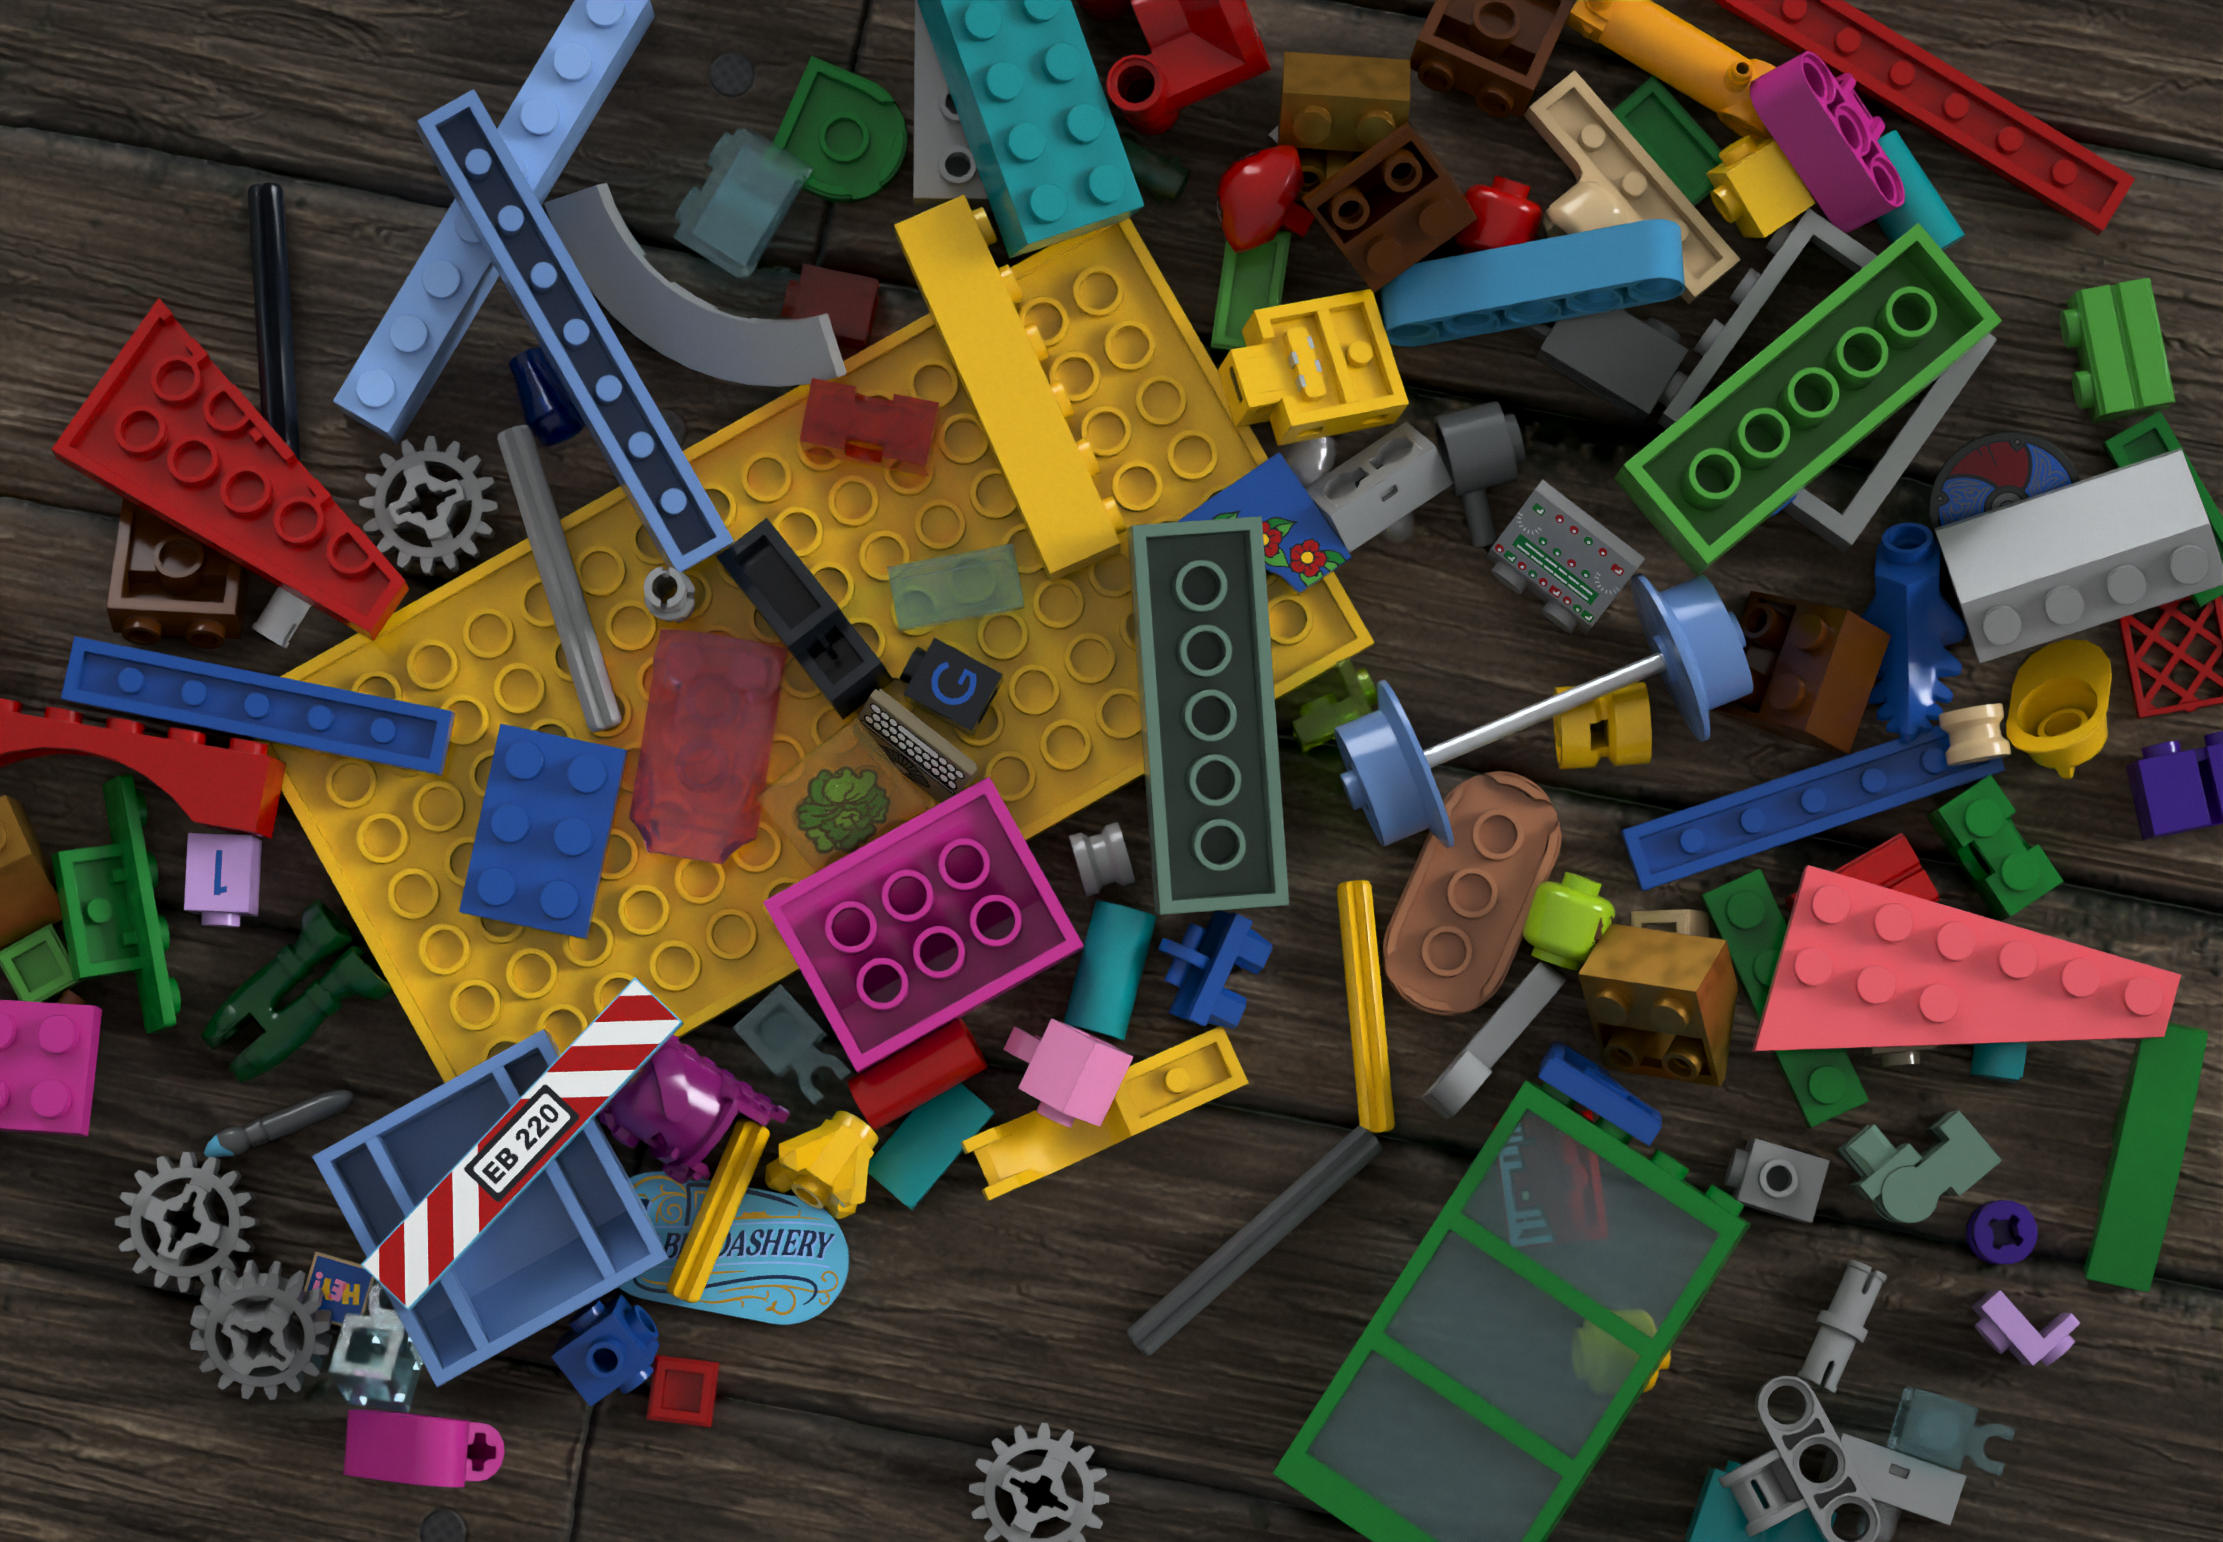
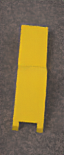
(1147, 1096)

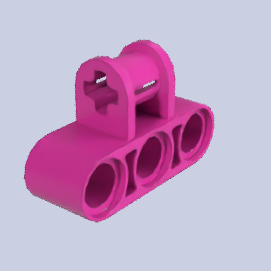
(1829, 140)
(420, 1448)

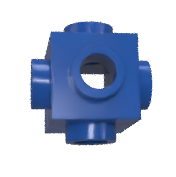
(607, 1348)

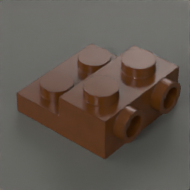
(1489, 49)
(172, 585)

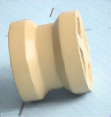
(1974, 734)

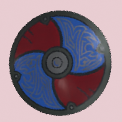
(1996, 473)

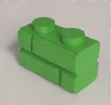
(2117, 351)

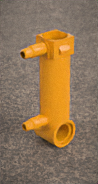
(1677, 56)

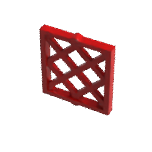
(2188, 702)

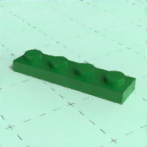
(1754, 931)

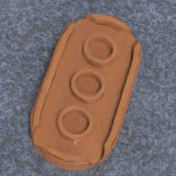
(1471, 900)

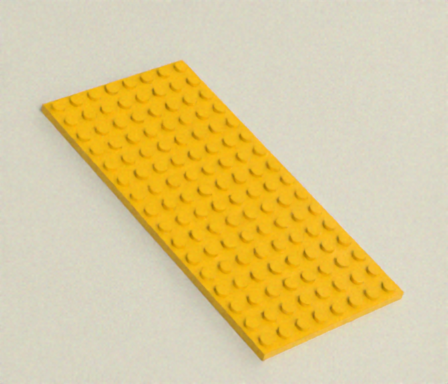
(1050, 741)

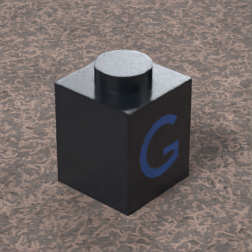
(950, 685)

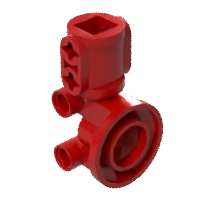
(1194, 55)

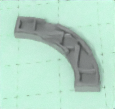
(676, 320)

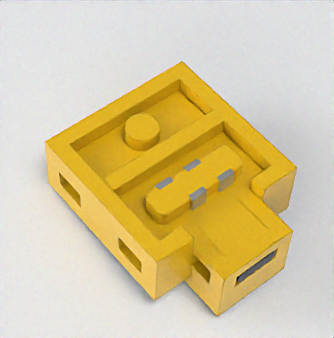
(1315, 369)

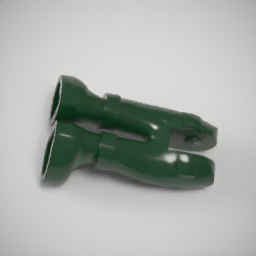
(289, 1028)

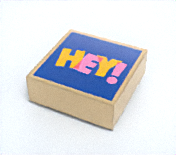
(343, 1284)

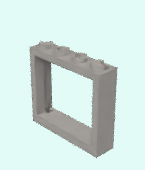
(1719, 339)

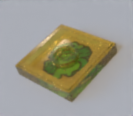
(840, 797)

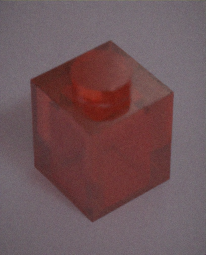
(846, 298)

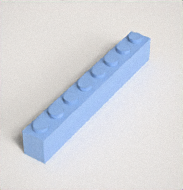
(454, 267)

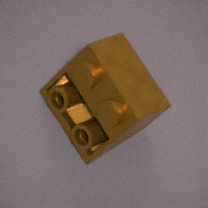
(1339, 109)
(1661, 1003)

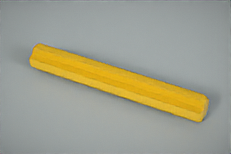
(1365, 1006)

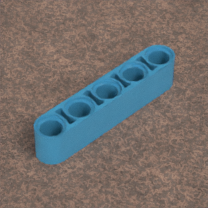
(1534, 283)

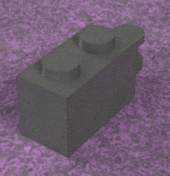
(1613, 357)

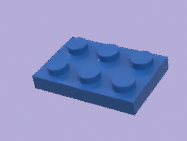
(543, 831)

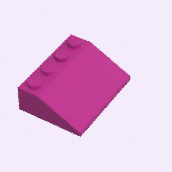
(923, 925)

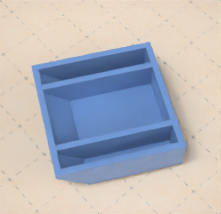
(545, 1257)

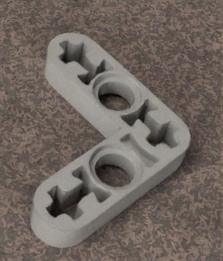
(1476, 1059)

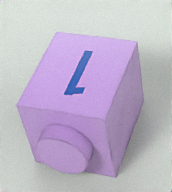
(222, 878)

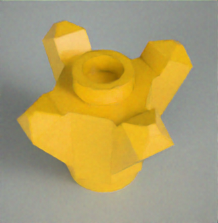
(826, 1165)

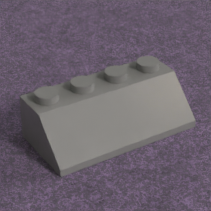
(2080, 555)

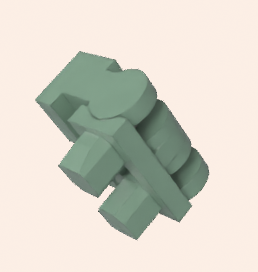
(1908, 1184)

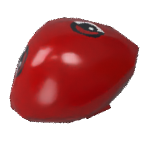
(1259, 198)

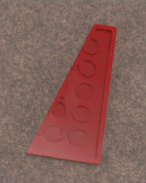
(204, 460)

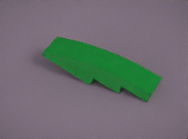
(2146, 1157)

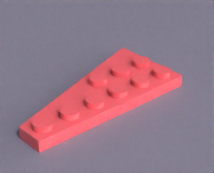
(1912, 972)

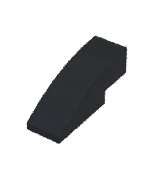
(805, 618)

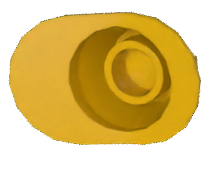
(2061, 705)

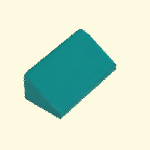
(928, 1143)

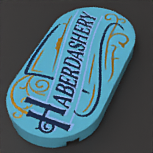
(775, 1264)

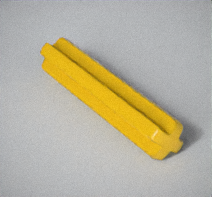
(718, 1210)

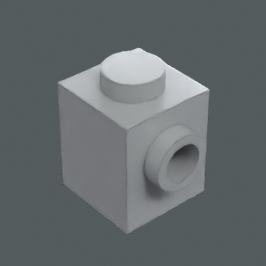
(1777, 1179)

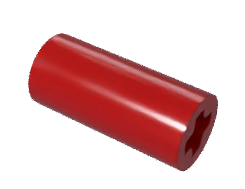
(917, 1074)

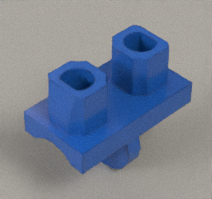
(1204, 964)

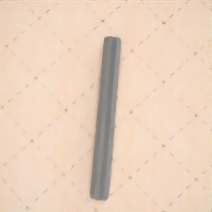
(559, 578)

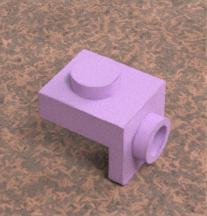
(2008, 1329)

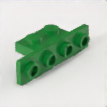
(113, 910)

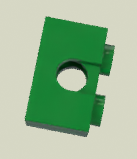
(1984, 819)

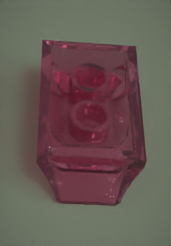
(706, 744)

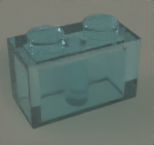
(741, 201)

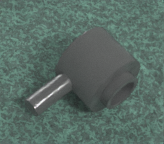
(1479, 453)

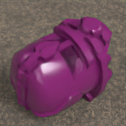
(683, 1109)

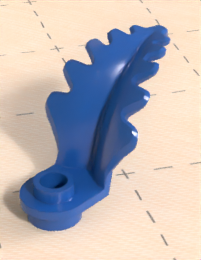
(1920, 626)

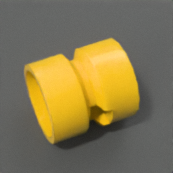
(1624, 733)

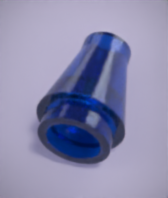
(544, 399)

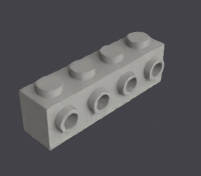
(941, 151)

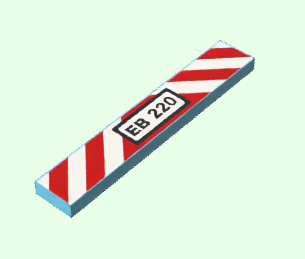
(522, 1144)

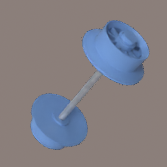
(1691, 645)

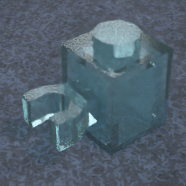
(786, 1039)
(376, 1357)
(1943, 1431)

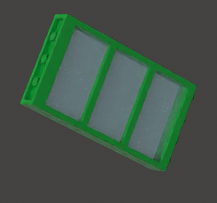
(1515, 1334)

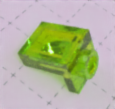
(1325, 713)

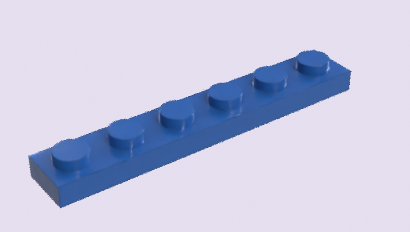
(258, 706)
(1795, 807)

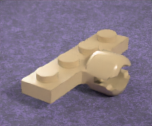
(1619, 182)

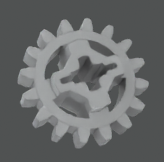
(458, 497)
(174, 1249)
(243, 1309)
(1052, 1466)

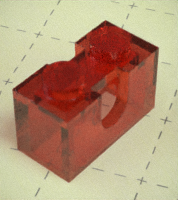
(901, 426)

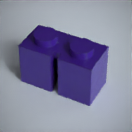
(2178, 788)

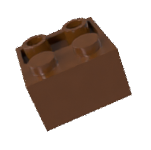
(1390, 206)
(1807, 670)

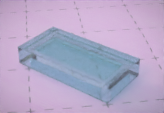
(956, 587)

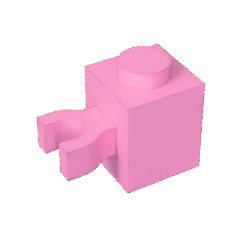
(1069, 1072)

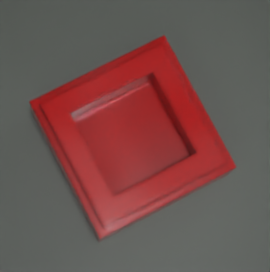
(683, 1390)

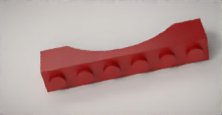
(213, 785)

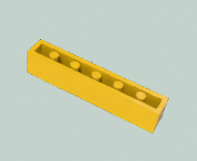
(1008, 387)

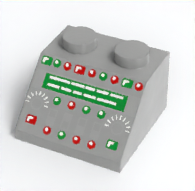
(1563, 559)

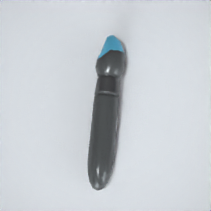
(238, 1140)

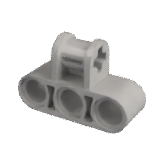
(1780, 1476)

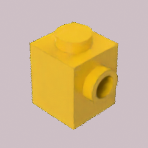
(1757, 187)

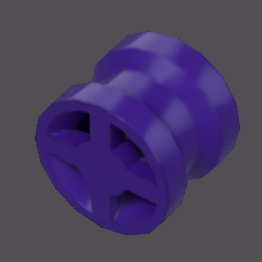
(1984, 1234)

